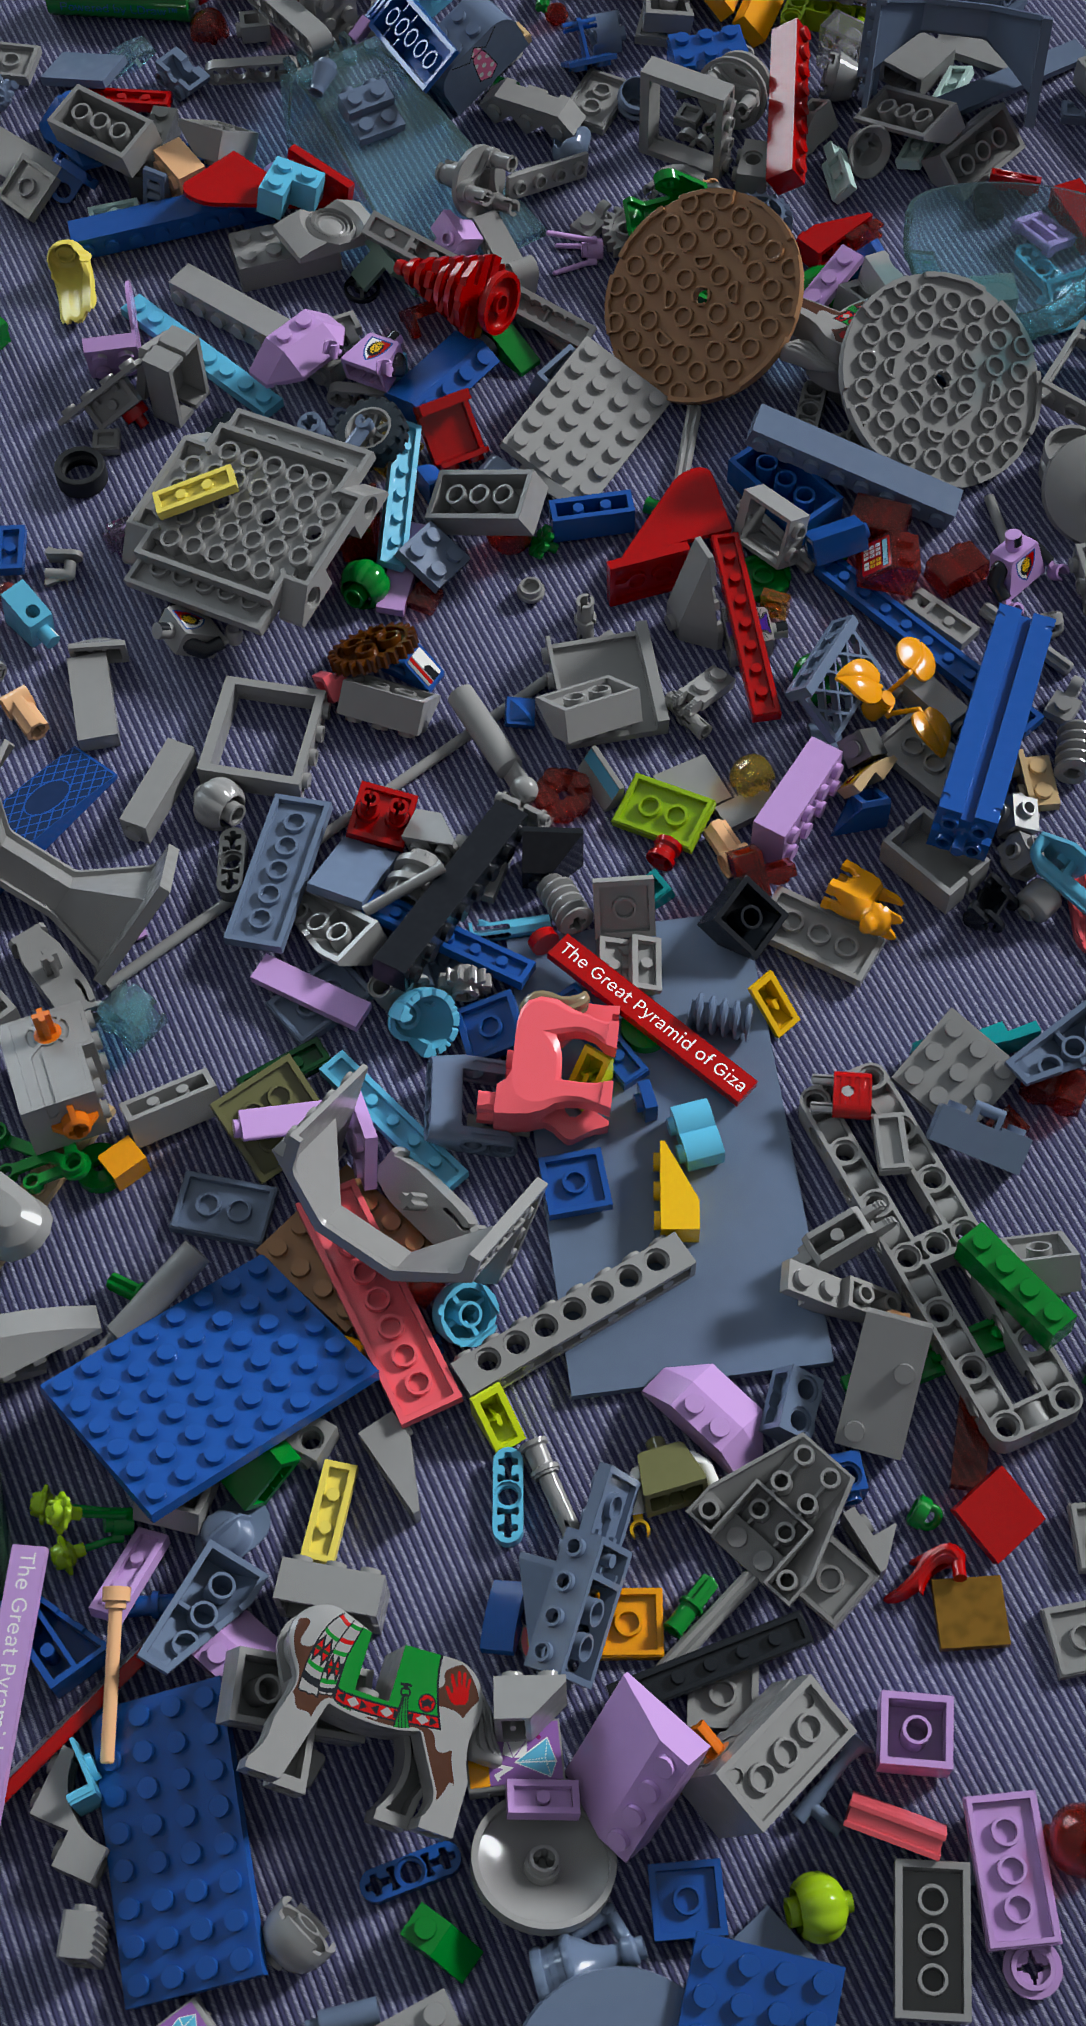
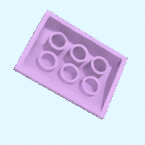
(633, 1767)

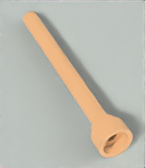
(115, 1601)

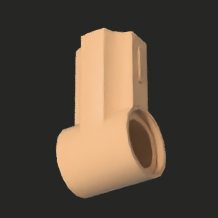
(23, 709)
(722, 839)

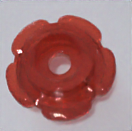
(556, 14)

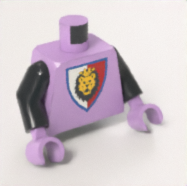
(372, 360)
(1017, 565)

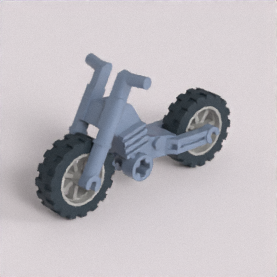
(359, 427)

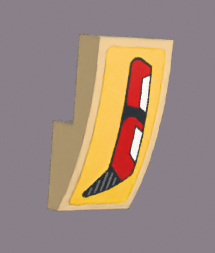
(866, 776)

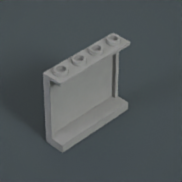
(622, 656)

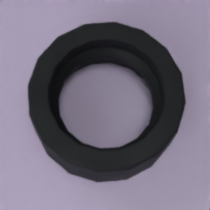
(83, 487)

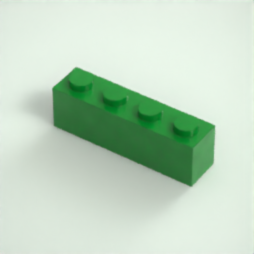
(1015, 1286)

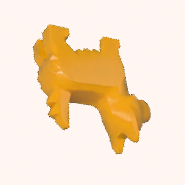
(859, 898)

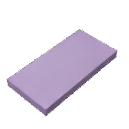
(1011, 1871)

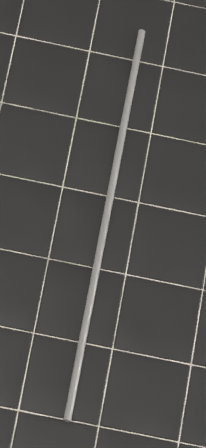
(332, 829)

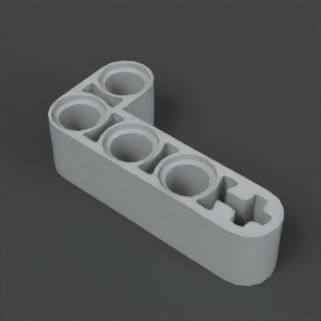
(499, 242)

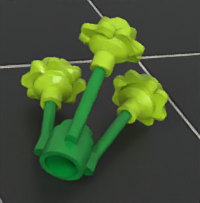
(59, 1513)

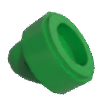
(919, 1512)

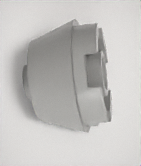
(839, 78)

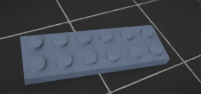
(278, 873)

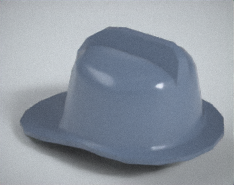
(234, 1528)

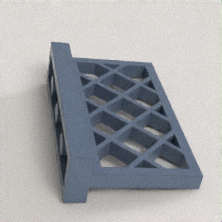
(822, 663)

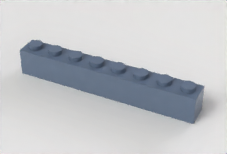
(852, 465)

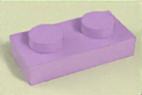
(542, 1799)

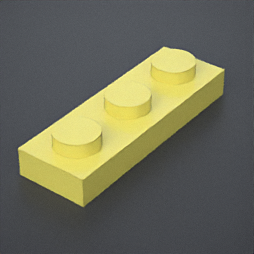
(195, 492)
(329, 1511)

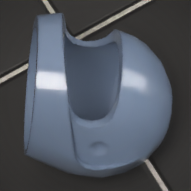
(629, 98)

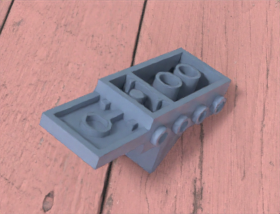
(562, 1592)

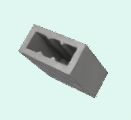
(918, 64)

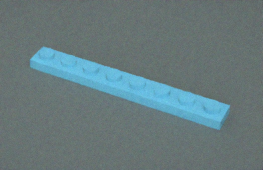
(217, 366)

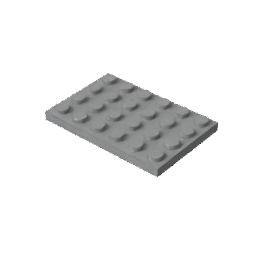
(586, 421)

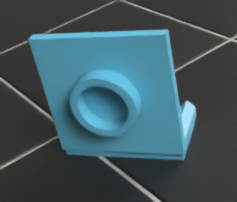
(88, 1796)

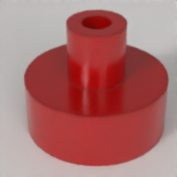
(136, 414)

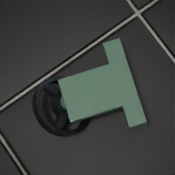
(369, 271)

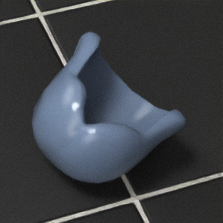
(572, 145)

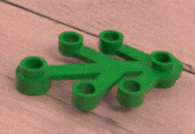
(63, 1163)

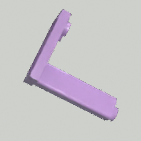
(277, 1121)

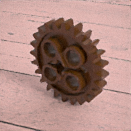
(373, 649)

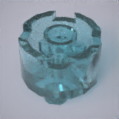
(130, 1016)

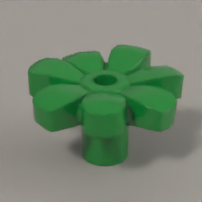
(543, 542)

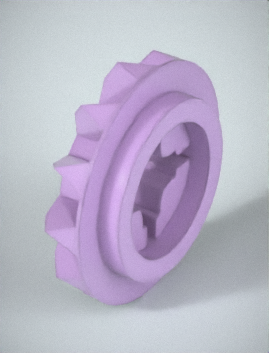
(1046, 1981)

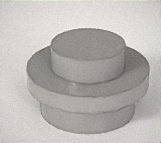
(530, 590)

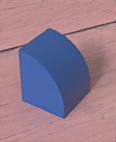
(426, 480)

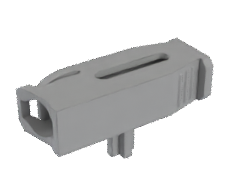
(52, 969)
(424, 1198)

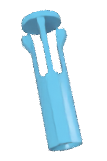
(516, 927)

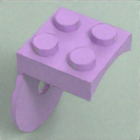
(108, 352)

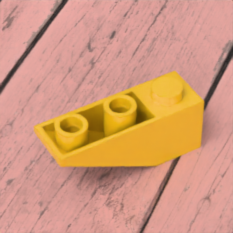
(677, 1198)

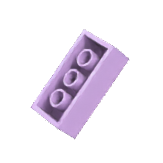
(798, 801)

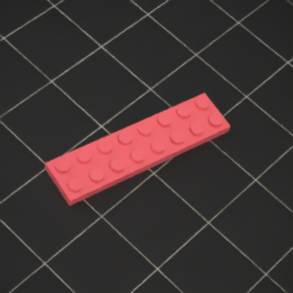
(387, 1324)

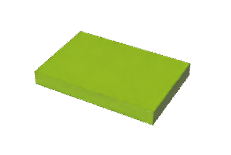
(662, 808)

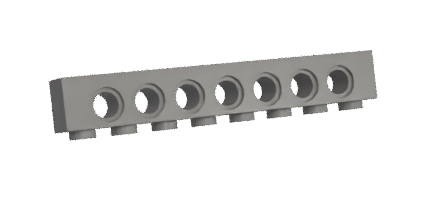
(567, 1333)

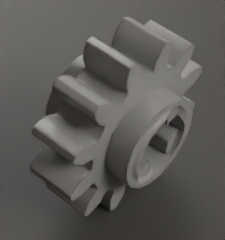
(465, 982)

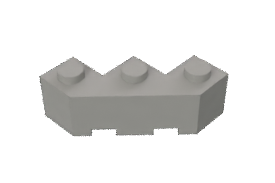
(533, 108)

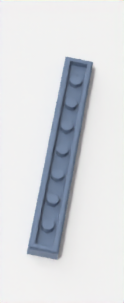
(1006, 83)

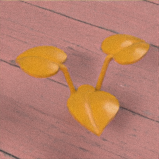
(863, 682)

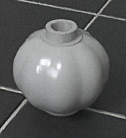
(219, 800)

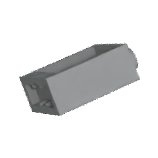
(749, 521)

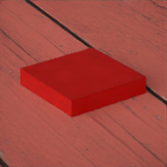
(997, 1514)

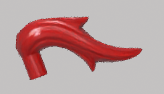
(927, 1565)

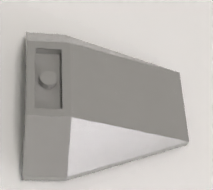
(777, 1514)

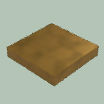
(970, 1613)

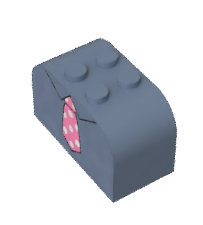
(486, 47)

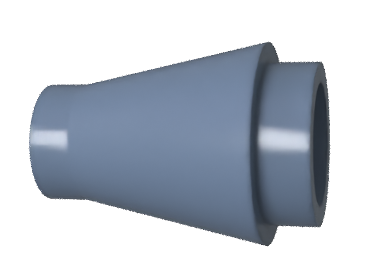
(322, 76)

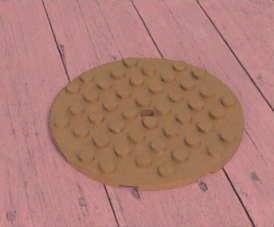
(753, 286)

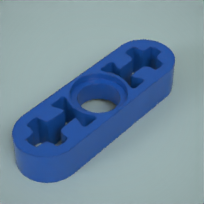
(397, 1864)

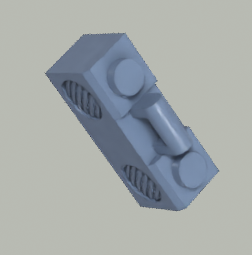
(992, 1145)

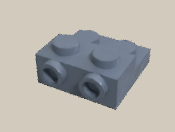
(370, 111)

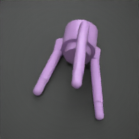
(590, 247)

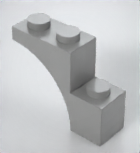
(77, 1853)

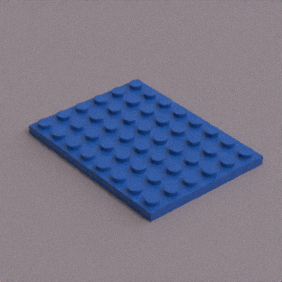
(208, 1386)

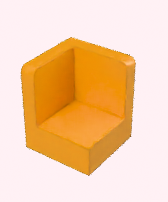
(124, 1162)

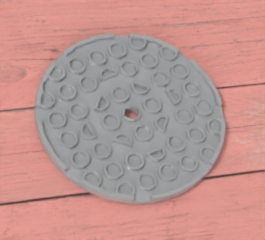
(947, 329)

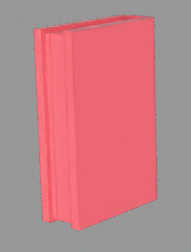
(895, 1825)

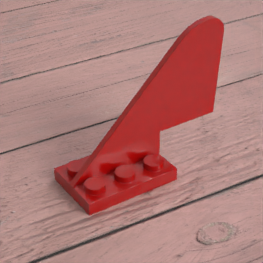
(236, 180)
(661, 546)

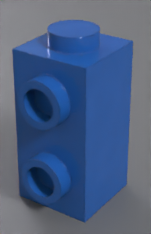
(837, 540)

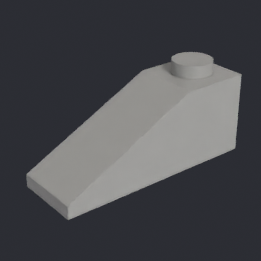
(393, 1455)

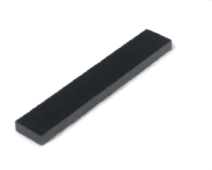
(725, 1658)

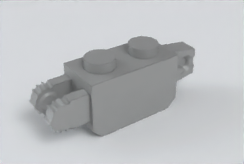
(843, 1237)

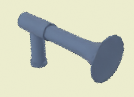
(811, 1802)

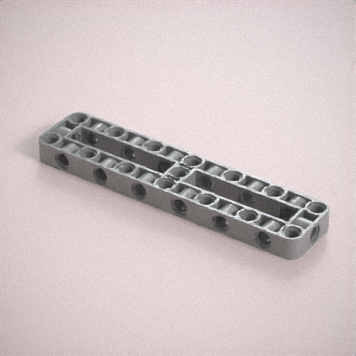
(921, 1287)

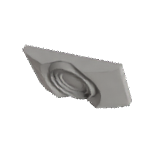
(323, 231)

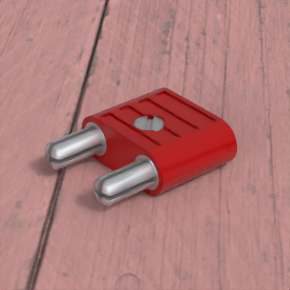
(849, 1095)

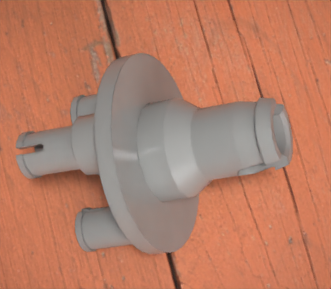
(479, 181)

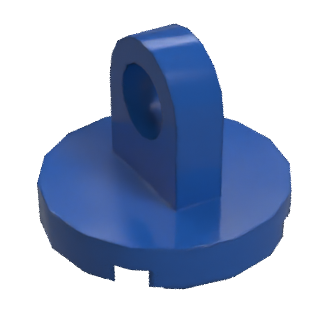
(73, 176)

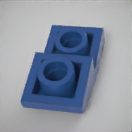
(503, 1618)

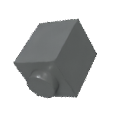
(862, 747)

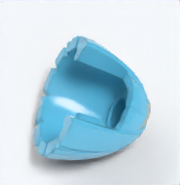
(425, 1020)

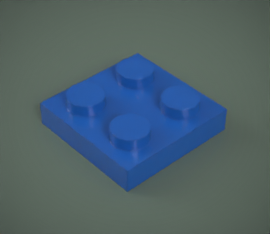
(489, 1025)
(575, 1183)
(687, 1899)

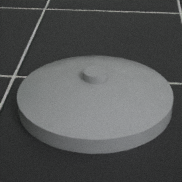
(1065, 490)
(541, 1872)

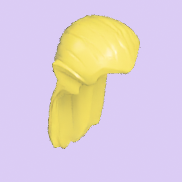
(73, 280)

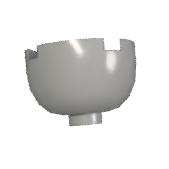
(295, 1938)

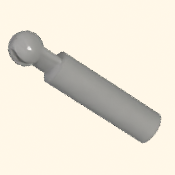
(492, 743)
(156, 1294)

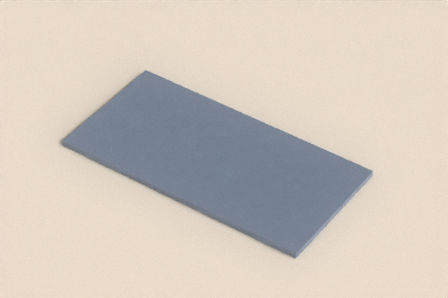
(747, 1205)

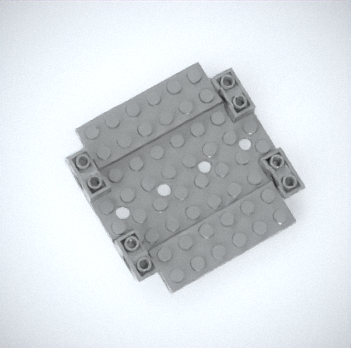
(226, 557)

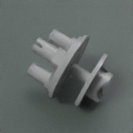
(751, 88)

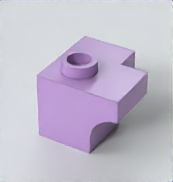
(456, 234)

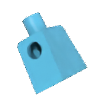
(29, 615)

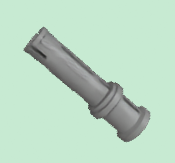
(545, 1472)

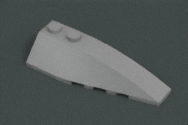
(36, 1333)

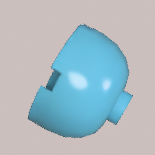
(465, 1313)

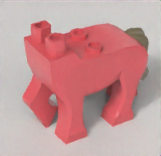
(533, 1088)

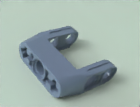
(444, 1105)

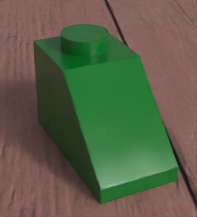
(441, 1943)

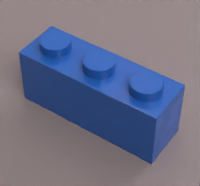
(592, 515)

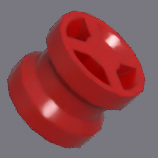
(664, 852)

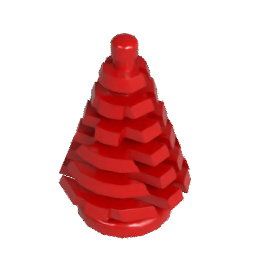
(467, 290)

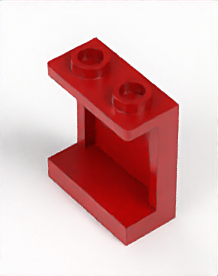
(450, 430)

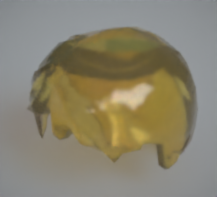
(751, 775)

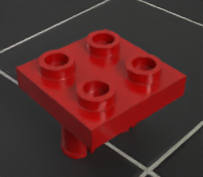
(381, 815)

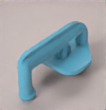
(1061, 866)

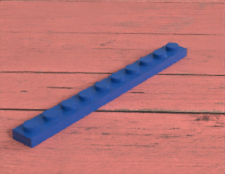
(902, 623)

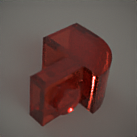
(750, 861)

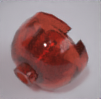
(1068, 1839)

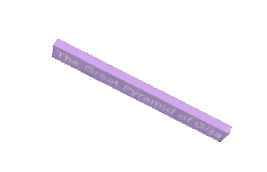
(17, 1630)

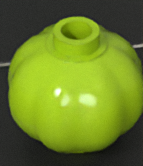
(818, 1907)

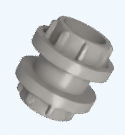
(406, 867)

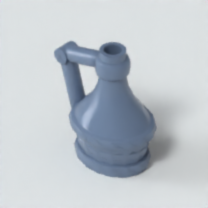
(572, 1955)

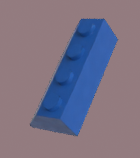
(448, 368)

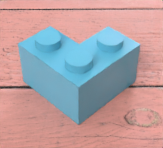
(288, 185)

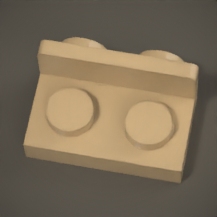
(1037, 780)

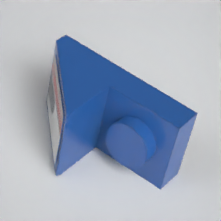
(417, 670)

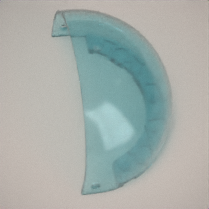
(1010, 238)

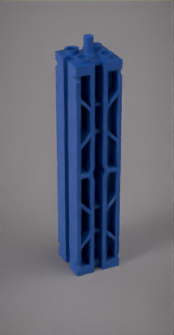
(991, 734)

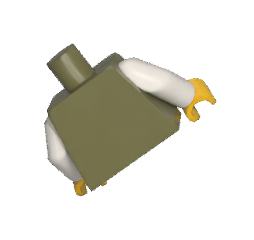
(669, 1479)

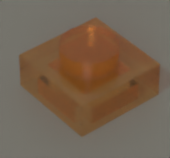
(776, 603)

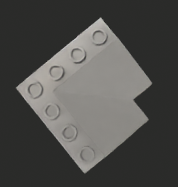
(94, 908)
(311, 1164)

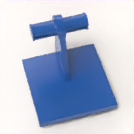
(580, 64)

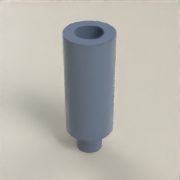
(355, 2013)

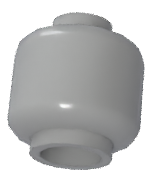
(1038, 901)

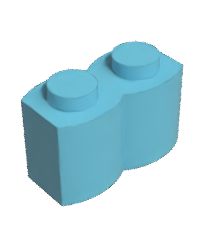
(696, 1135)

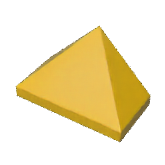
(774, 1004)

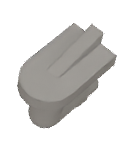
(66, 556)

